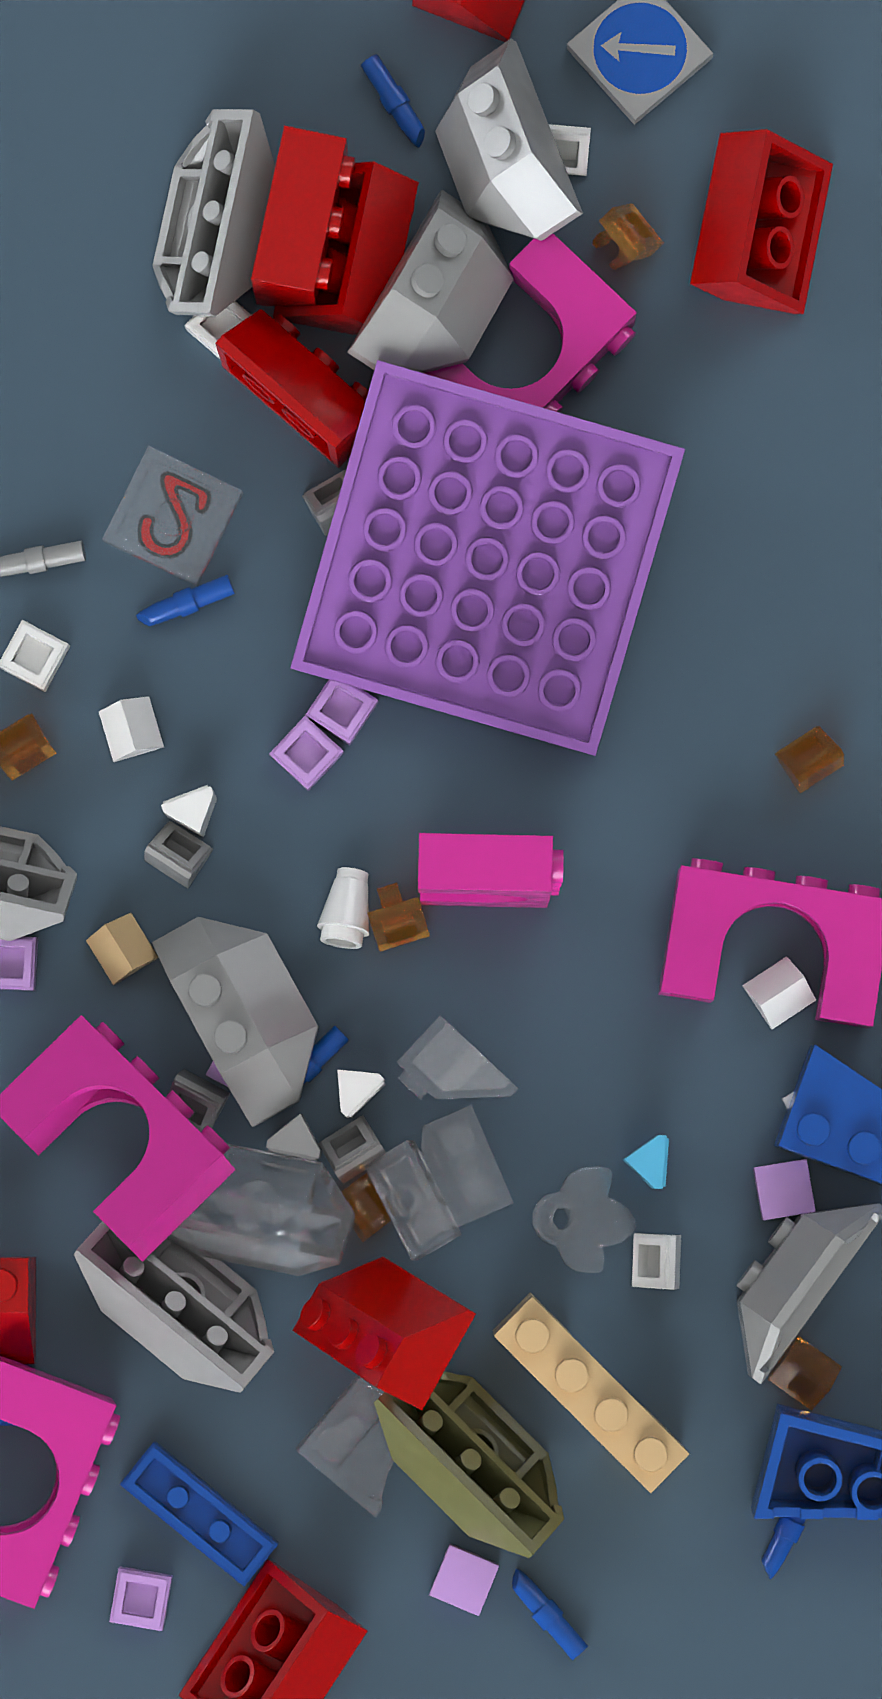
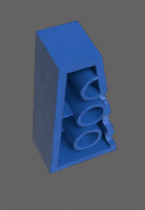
(834, 1117)
(819, 1469)

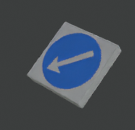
(639, 53)

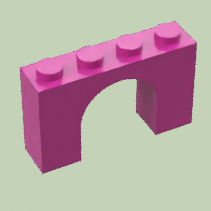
(585, 312)
(488, 870)
(845, 922)
(179, 1162)
(73, 1426)

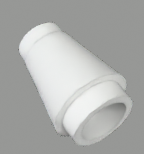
(345, 911)

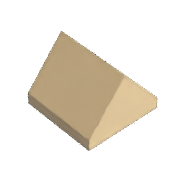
(121, 948)

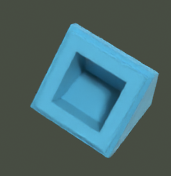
(651, 1161)

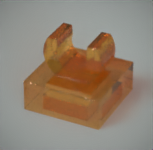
(630, 232)
(397, 920)

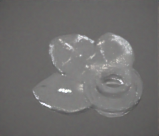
(592, 1219)

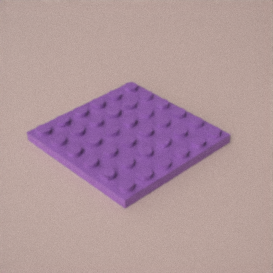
(487, 558)

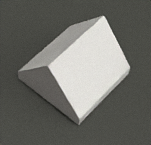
(573, 147)
(131, 728)
(192, 809)
(779, 992)
(357, 1089)
(656, 1261)

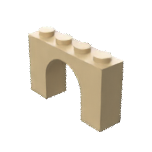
(590, 1392)

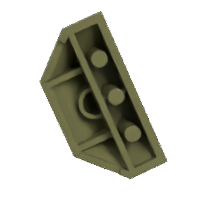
(475, 1463)

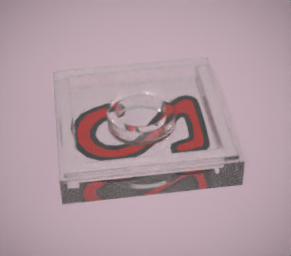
(172, 516)

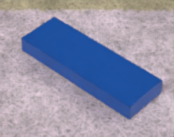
(199, 1513)

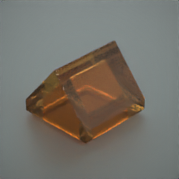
(23, 747)
(810, 758)
(367, 1206)
(805, 1373)

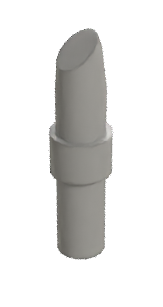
(41, 558)

